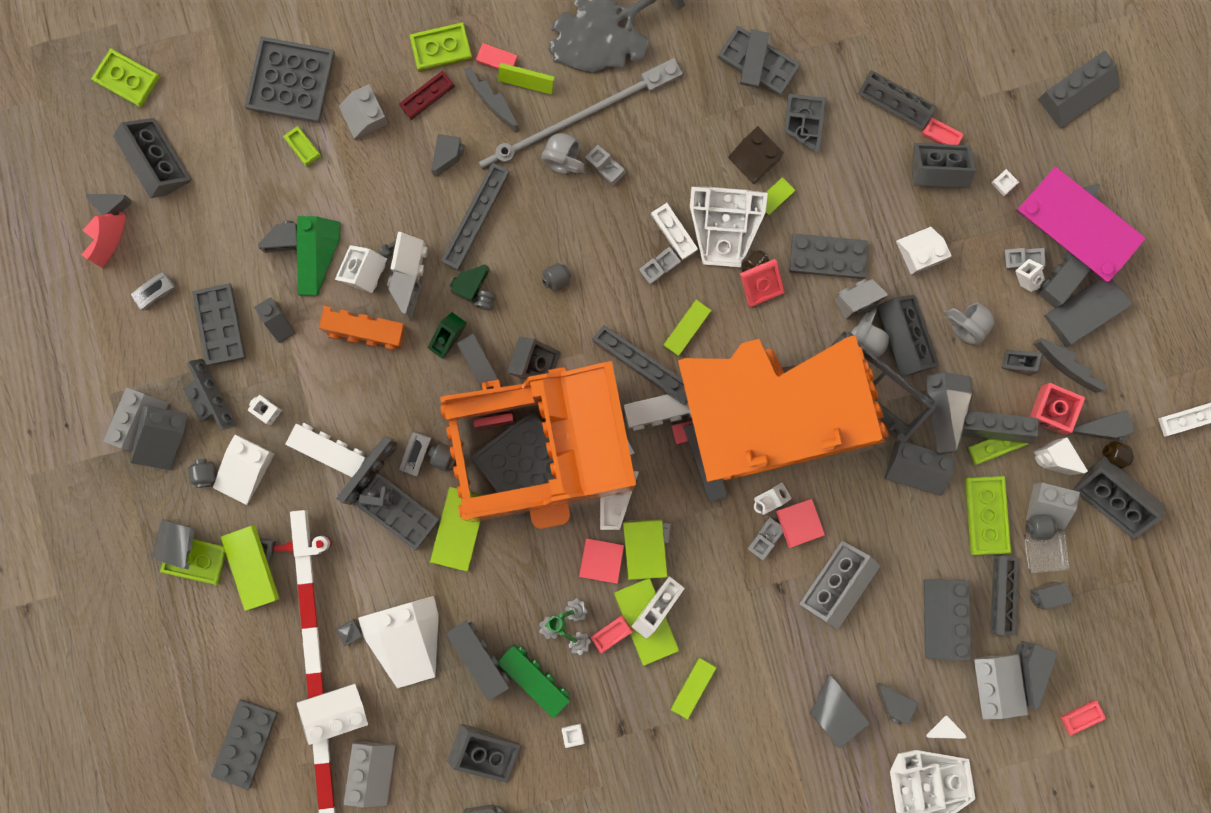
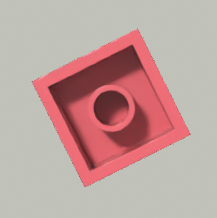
(1057, 408)

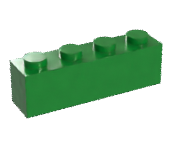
(534, 681)

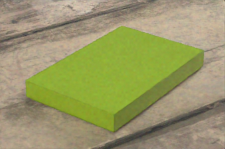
(440, 46)
(125, 78)
(645, 549)
(205, 563)

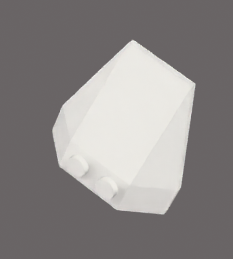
(726, 222)
(405, 640)
(931, 782)

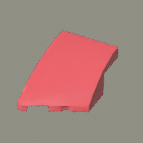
(106, 232)

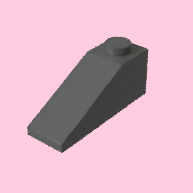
(1108, 427)

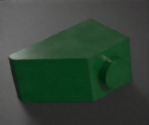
(469, 283)
(446, 334)

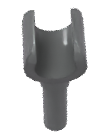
(385, 249)

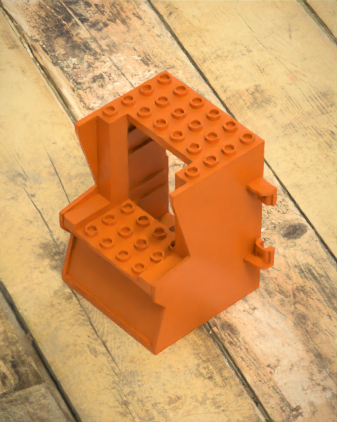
(764, 419)
(584, 438)

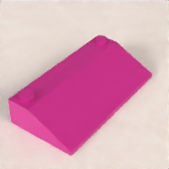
(1081, 224)

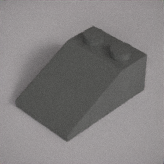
(157, 437)
(1036, 668)
(483, 754)

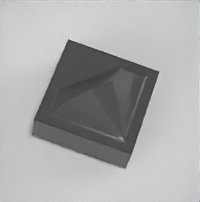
(349, 632)

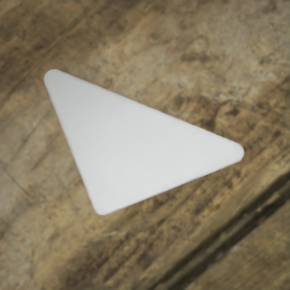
(946, 729)

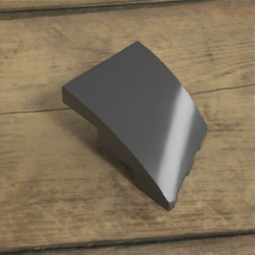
(805, 119)
(173, 544)
(837, 713)

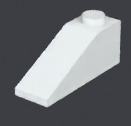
(658, 607)

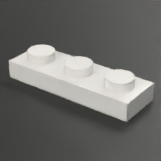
(674, 231)
(1185, 419)

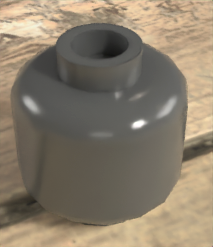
(556, 277)
(441, 457)
(201, 473)
(1042, 527)

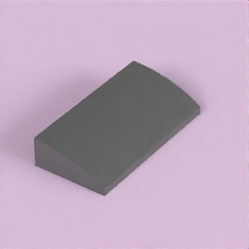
(1087, 311)

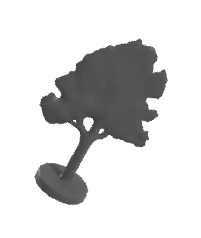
(595, 38)

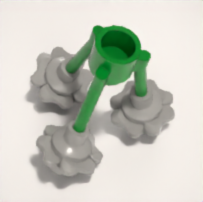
(556, 625)

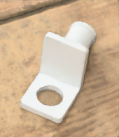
(771, 499)

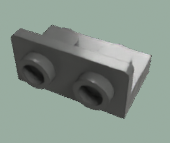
(378, 501)

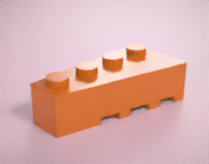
(362, 329)

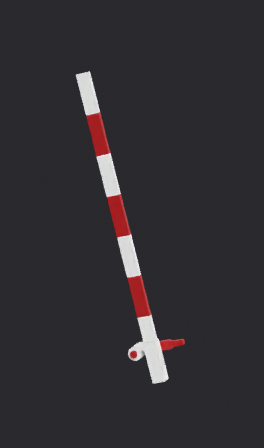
(303, 549)

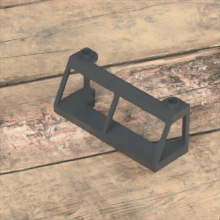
(901, 428)

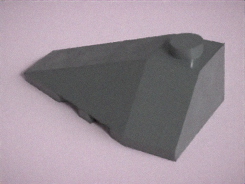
(952, 399)

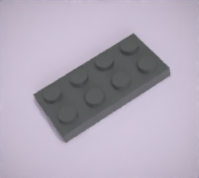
(777, 67)
(828, 256)
(218, 324)
(362, 477)
(404, 517)
(244, 744)

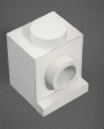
(1032, 280)
(256, 406)

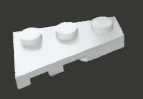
(613, 509)

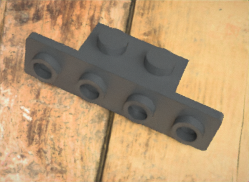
(206, 396)

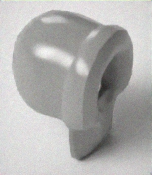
(561, 154)
(972, 324)
(869, 336)

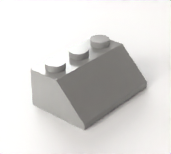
(126, 418)
(1001, 686)
(369, 774)

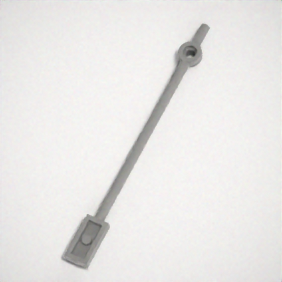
(652, 80)

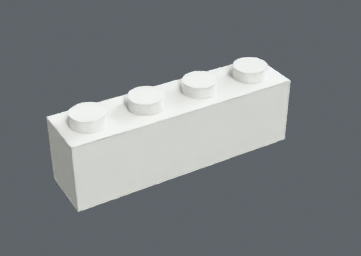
(654, 411)
(324, 450)

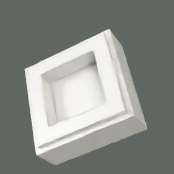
(1005, 182)
(573, 735)

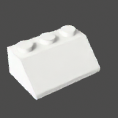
(332, 714)

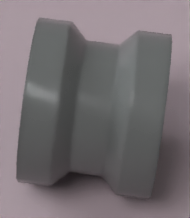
(485, 300)

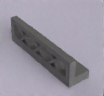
(897, 99)
(999, 595)

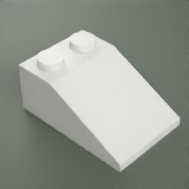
(242, 469)

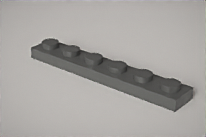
(475, 216)
(641, 363)

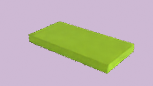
(987, 515)
(455, 536)
(250, 567)
(632, 602)

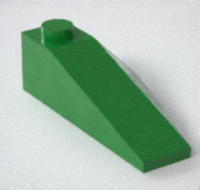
(315, 247)

